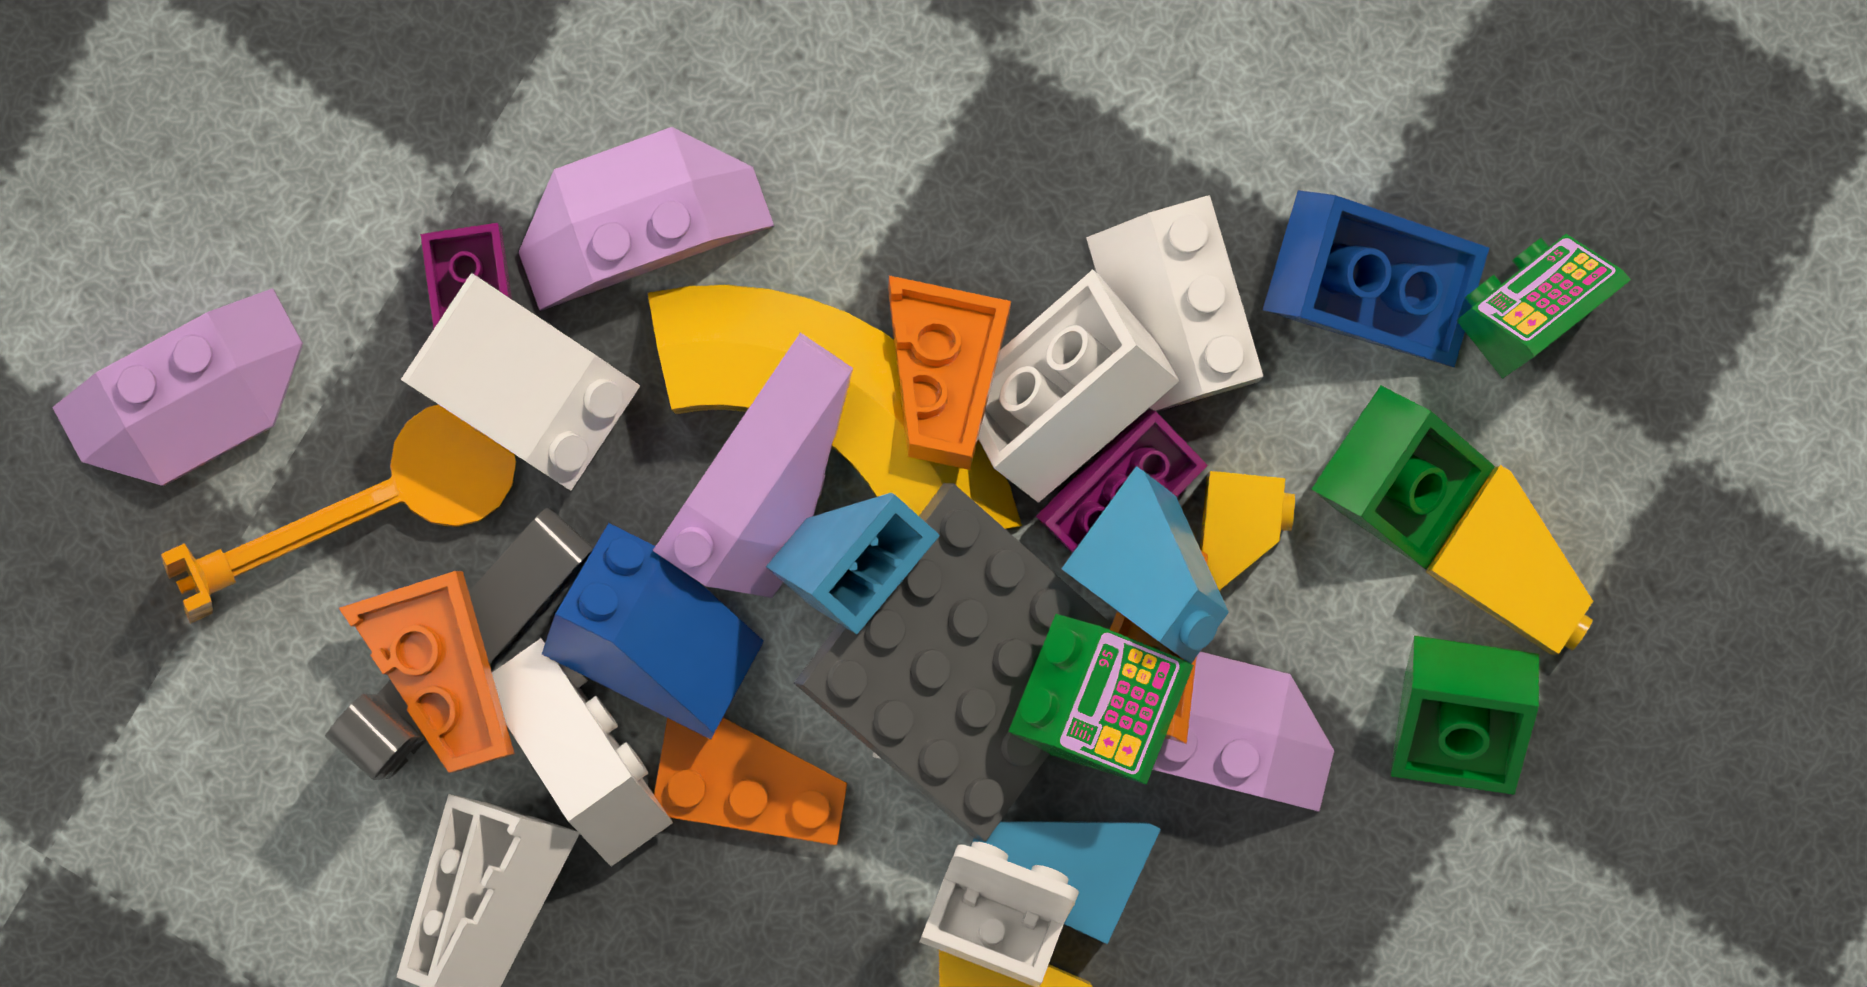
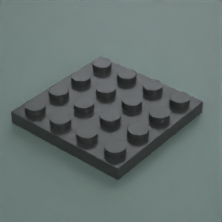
(949, 663)

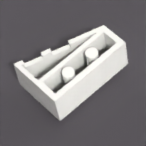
(577, 755)
(481, 893)

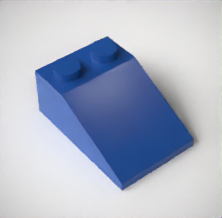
(1374, 277)
(652, 634)

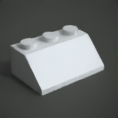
(1183, 291)
(1070, 387)

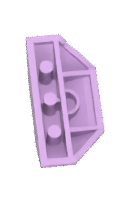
(637, 214)
(186, 393)
(1251, 735)

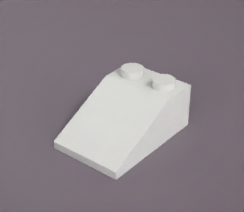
(520, 382)

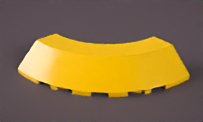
(728, 341)

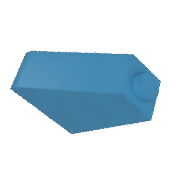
(853, 557)
(1151, 567)
(1095, 856)

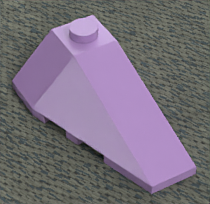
(762, 476)

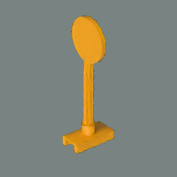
(437, 469)

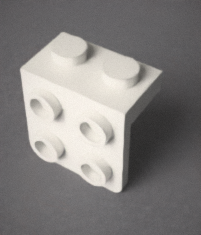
(999, 912)

